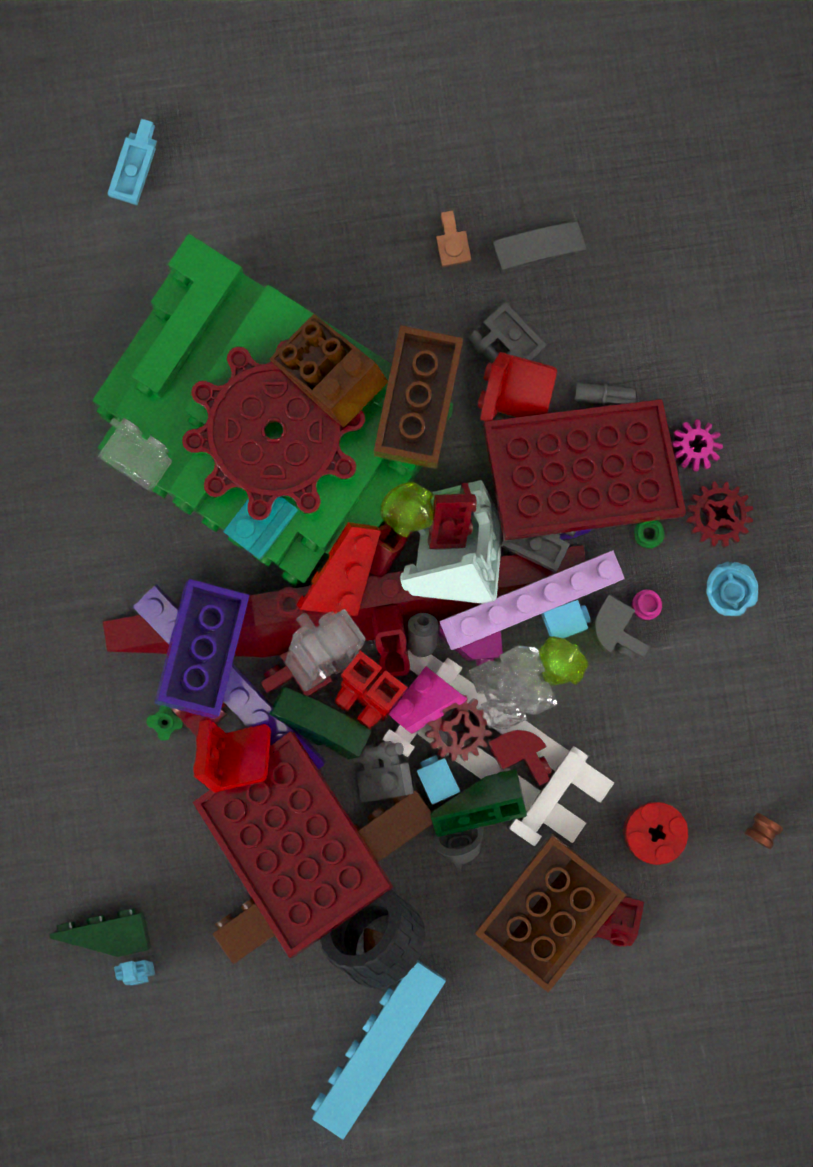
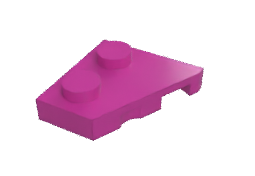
(425, 701)

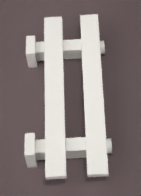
(540, 805)

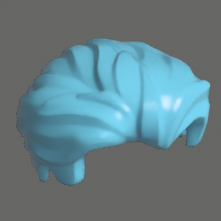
(732, 588)

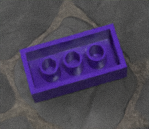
(202, 649)

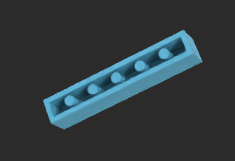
(377, 1050)

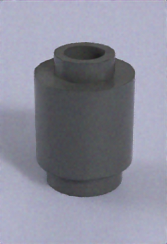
(422, 634)

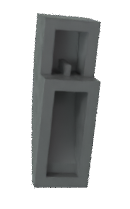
(538, 247)

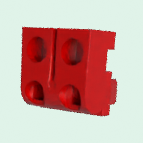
(372, 690)

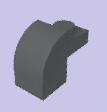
(610, 627)

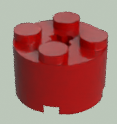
(671, 825)

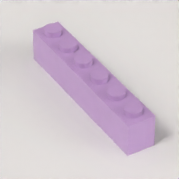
(531, 600)

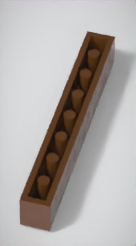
(382, 835)

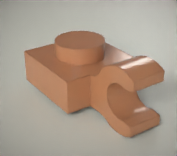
(453, 245)

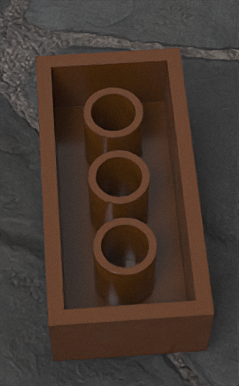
(418, 397)

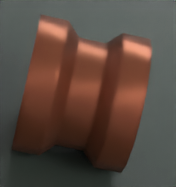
(763, 831)

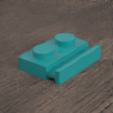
(259, 535)

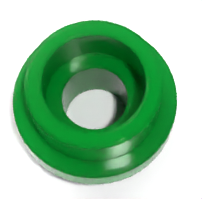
(658, 537)

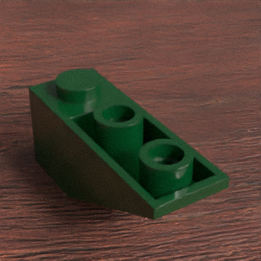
(113, 937)

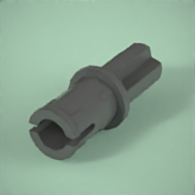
(604, 394)

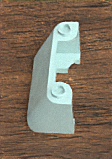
(460, 573)

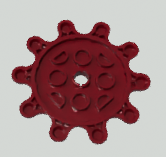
(250, 458)

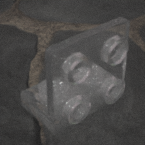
(134, 456)

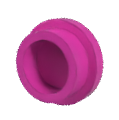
(647, 604)

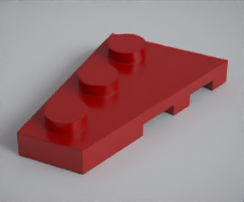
(345, 573)

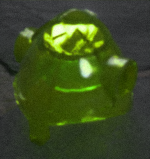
(408, 508)
(562, 662)

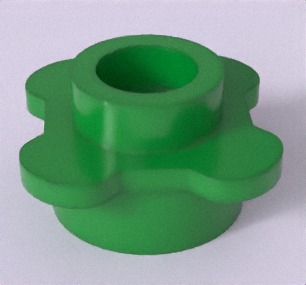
(164, 731)

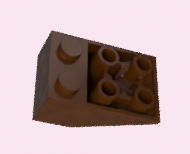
(329, 370)

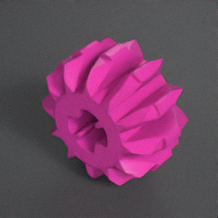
(704, 454)

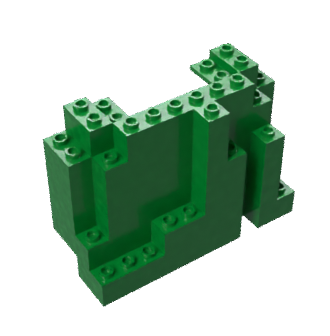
(186, 339)

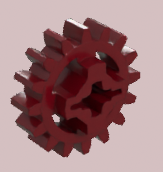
(731, 522)
(456, 739)

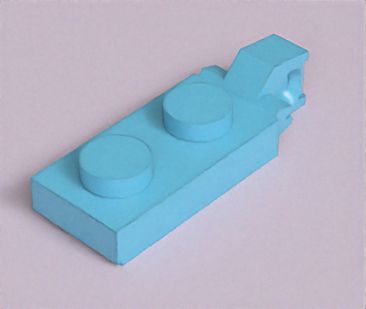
(133, 164)
(134, 972)

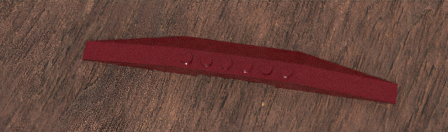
(269, 634)

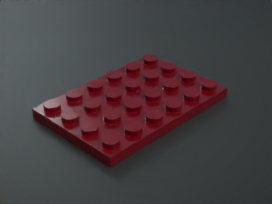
(583, 469)
(294, 848)

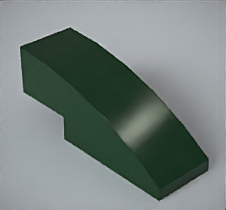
(320, 723)

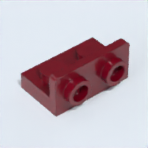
(452, 519)
(623, 923)

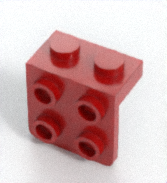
(516, 387)
(232, 757)

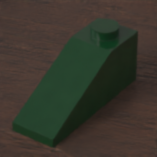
(485, 803)

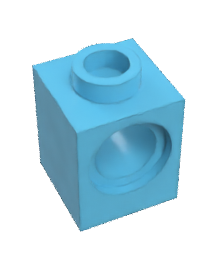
(566, 620)
(437, 779)

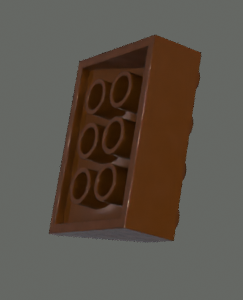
(550, 913)

